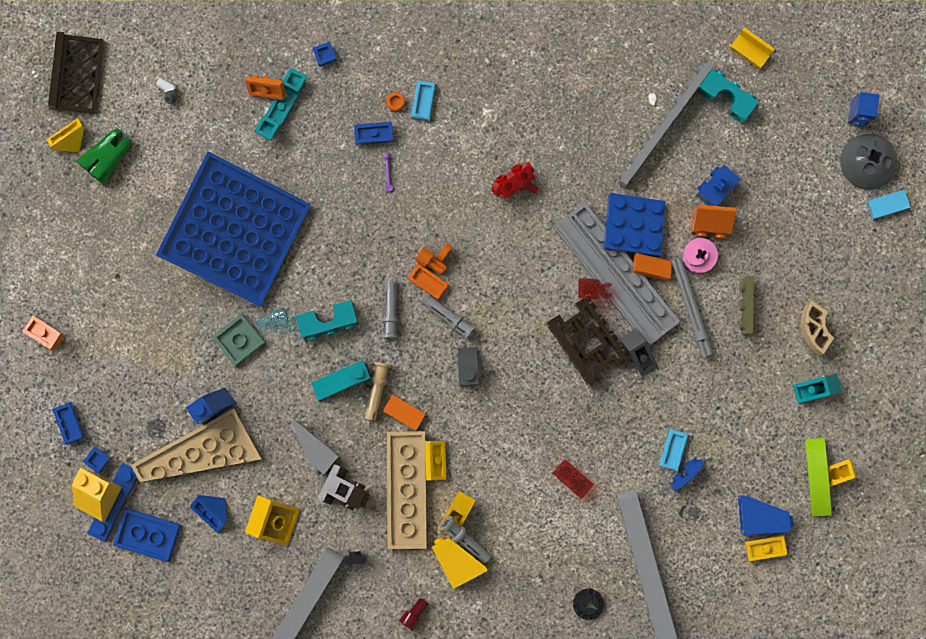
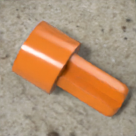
(426, 257)

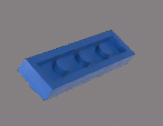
(126, 479)

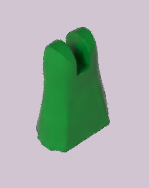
(105, 156)

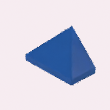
(211, 510)

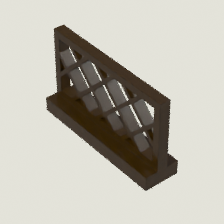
(58, 73)

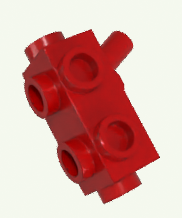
(517, 179)

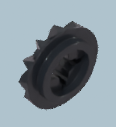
(579, 607)

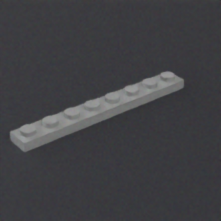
(660, 129)

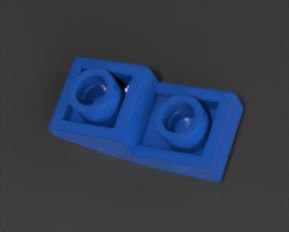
(692, 468)

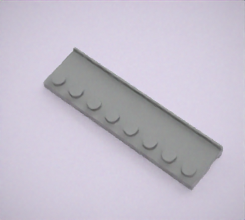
(630, 291)

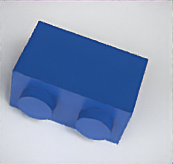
(863, 109)

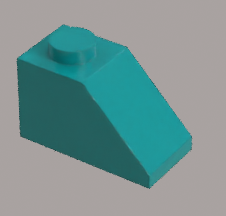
(817, 388)

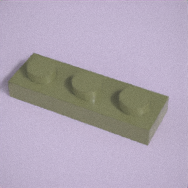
(746, 305)

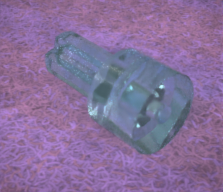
(277, 318)

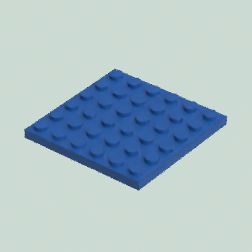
(233, 229)

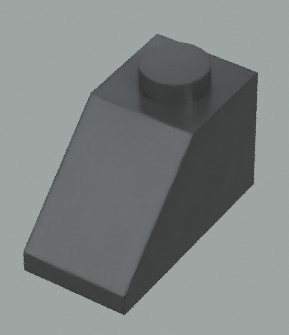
(638, 352)
(468, 366)

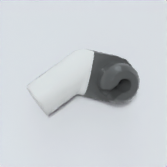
(170, 90)

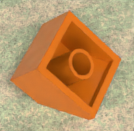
(713, 221)

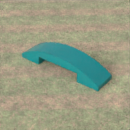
(280, 109)

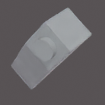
(316, 451)

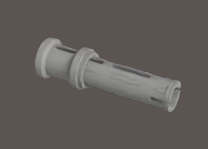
(390, 320)
(455, 322)
(459, 534)

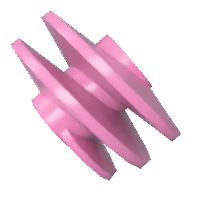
(700, 265)

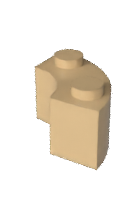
(814, 328)

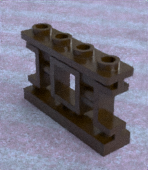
(574, 350)

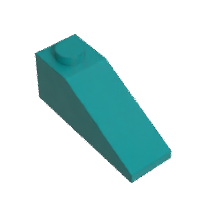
(341, 380)

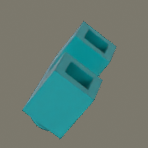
(717, 84)
(343, 317)

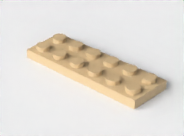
(406, 490)

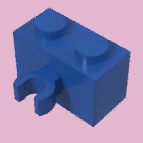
(718, 187)

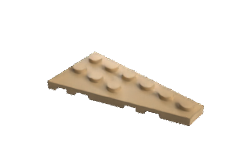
(208, 447)

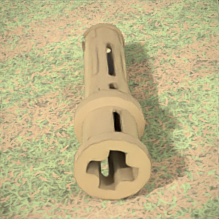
(378, 382)

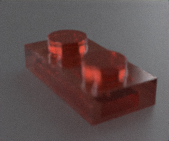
(572, 478)

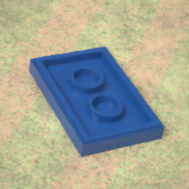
(147, 535)

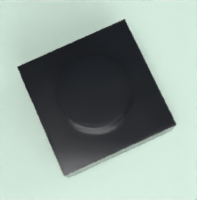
(355, 558)

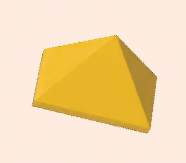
(68, 138)
(841, 473)

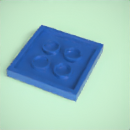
(634, 225)

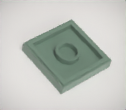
(238, 340)

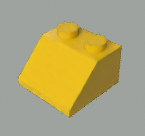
(94, 493)
(272, 520)

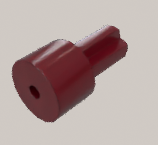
(410, 618)

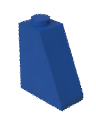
(210, 406)
(762, 518)

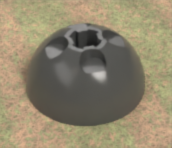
(860, 166)

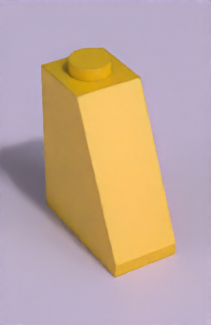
(457, 562)

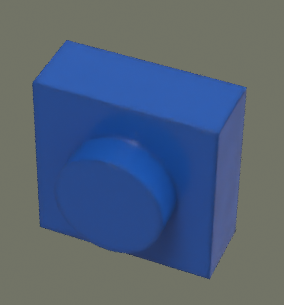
(324, 54)
(96, 459)

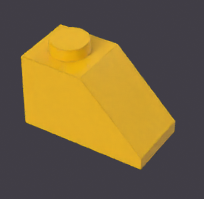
(459, 508)

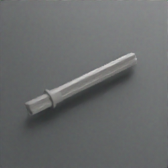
(700, 331)

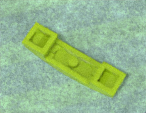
(818, 477)

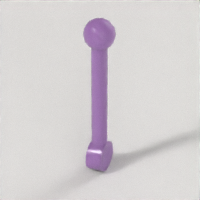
(389, 187)

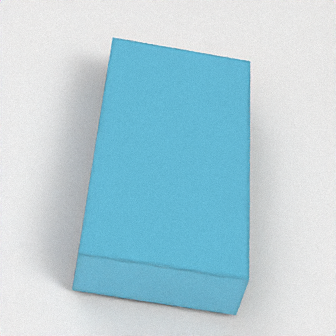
(423, 100)
(888, 204)
(673, 450)

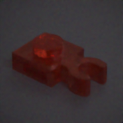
(591, 289)

